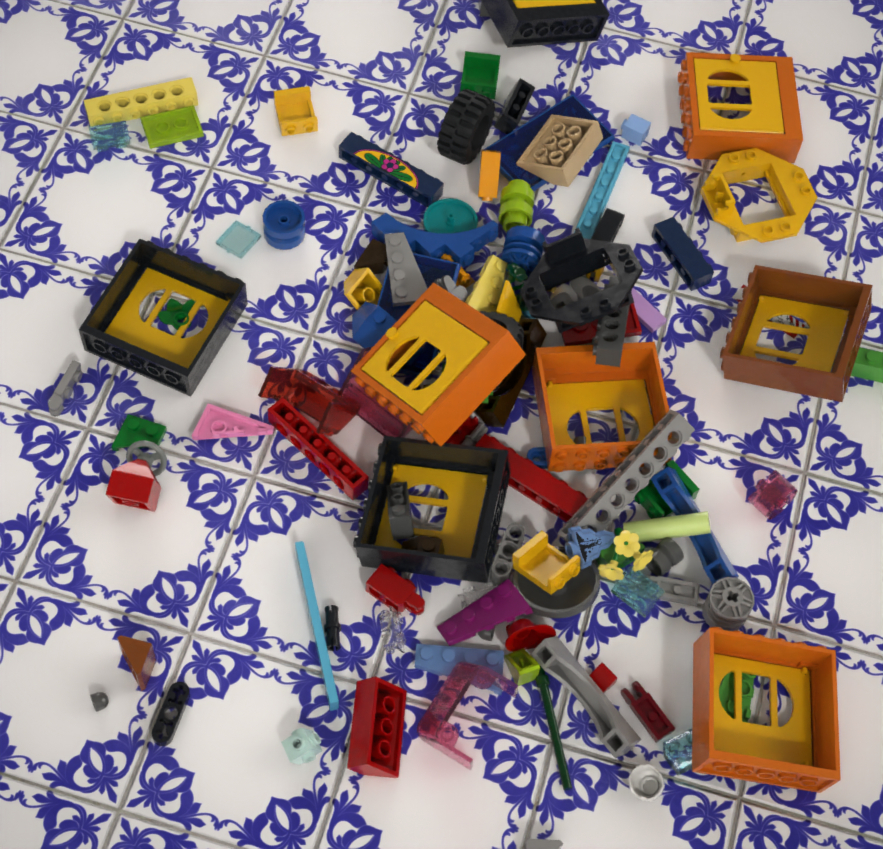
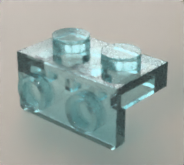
(109, 136)
(637, 591)
(678, 752)

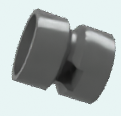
(665, 555)

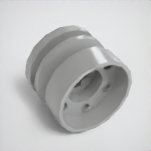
(728, 604)

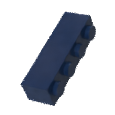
(682, 253)

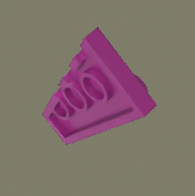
(493, 608)

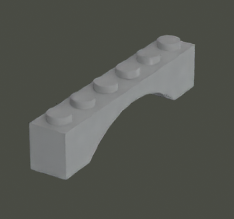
(610, 724)

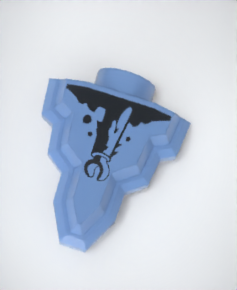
(587, 544)

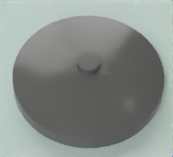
(571, 600)

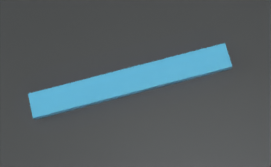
(602, 189)
(317, 626)

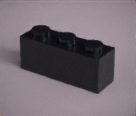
(514, 106)

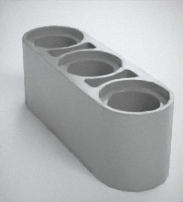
(508, 544)

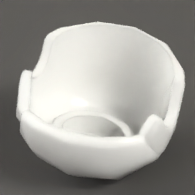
(646, 782)

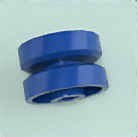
(284, 224)

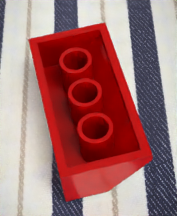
(377, 728)

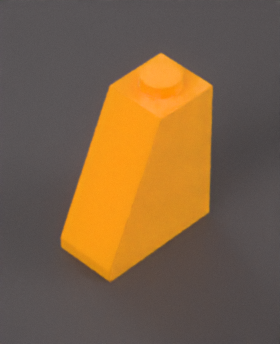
(489, 174)

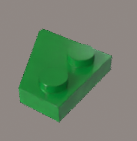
(138, 429)

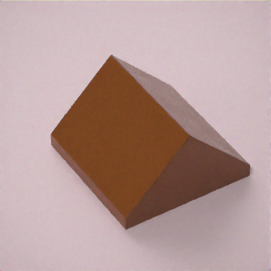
(139, 658)

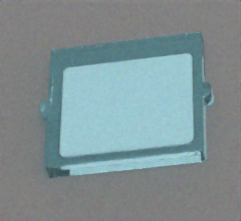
(238, 239)

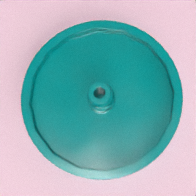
(449, 217)

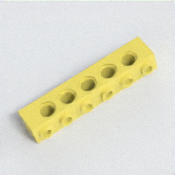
(141, 102)

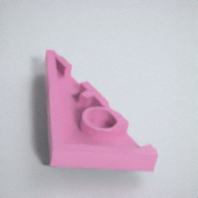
(222, 423)

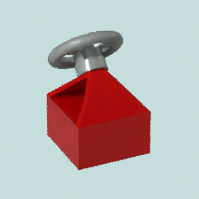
(134, 481)

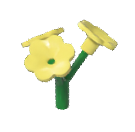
(628, 545)

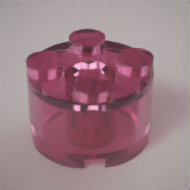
(772, 495)

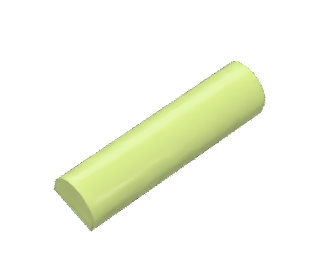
(670, 526)

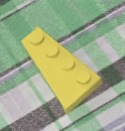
(488, 288)

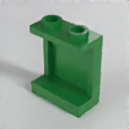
(480, 73)
(652, 500)

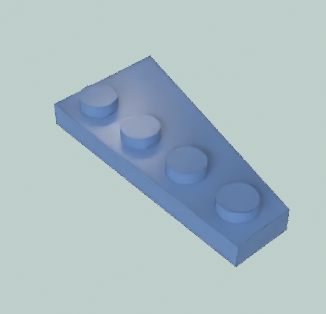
(442, 659)

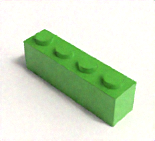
(869, 365)

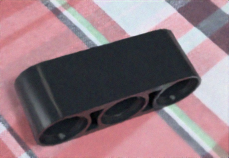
(608, 226)

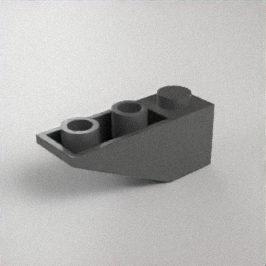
(399, 511)

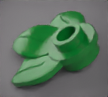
(176, 312)

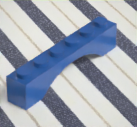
(707, 546)

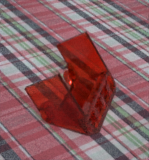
(312, 397)

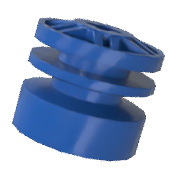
(523, 247)

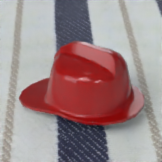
(526, 634)

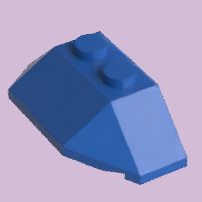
(371, 324)

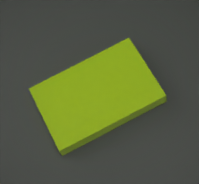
(172, 127)

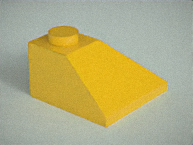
(362, 287)
(508, 303)

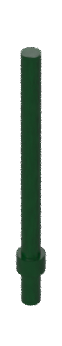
(543, 682)

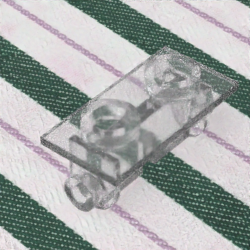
(471, 594)
(392, 622)

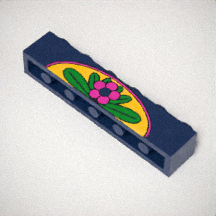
(390, 169)

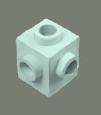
(302, 746)

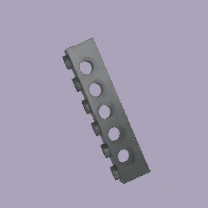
(611, 334)

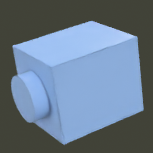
(635, 129)

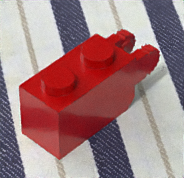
(394, 590)

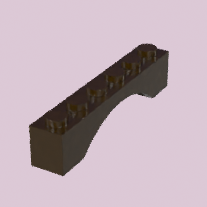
(505, 395)

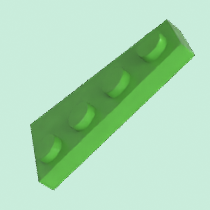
(726, 694)

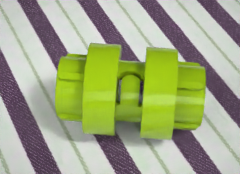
(516, 204)

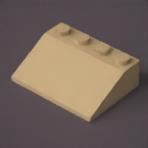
(561, 149)

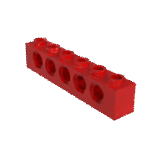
(318, 449)

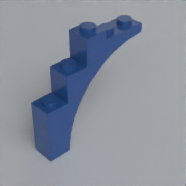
(458, 245)

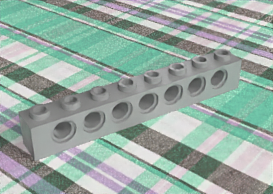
(629, 469)

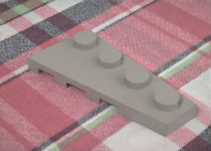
(404, 273)

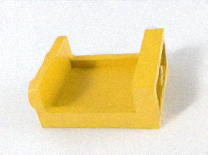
(295, 111)
(545, 564)

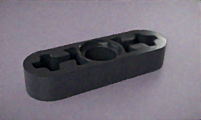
(171, 696)

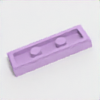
(647, 314)

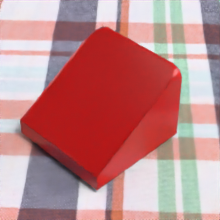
(603, 677)

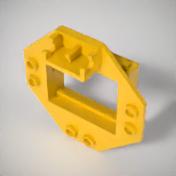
(786, 180)

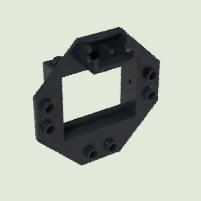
(571, 259)

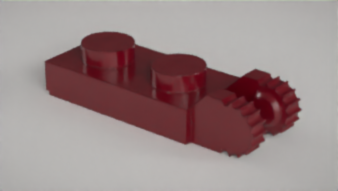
(648, 712)

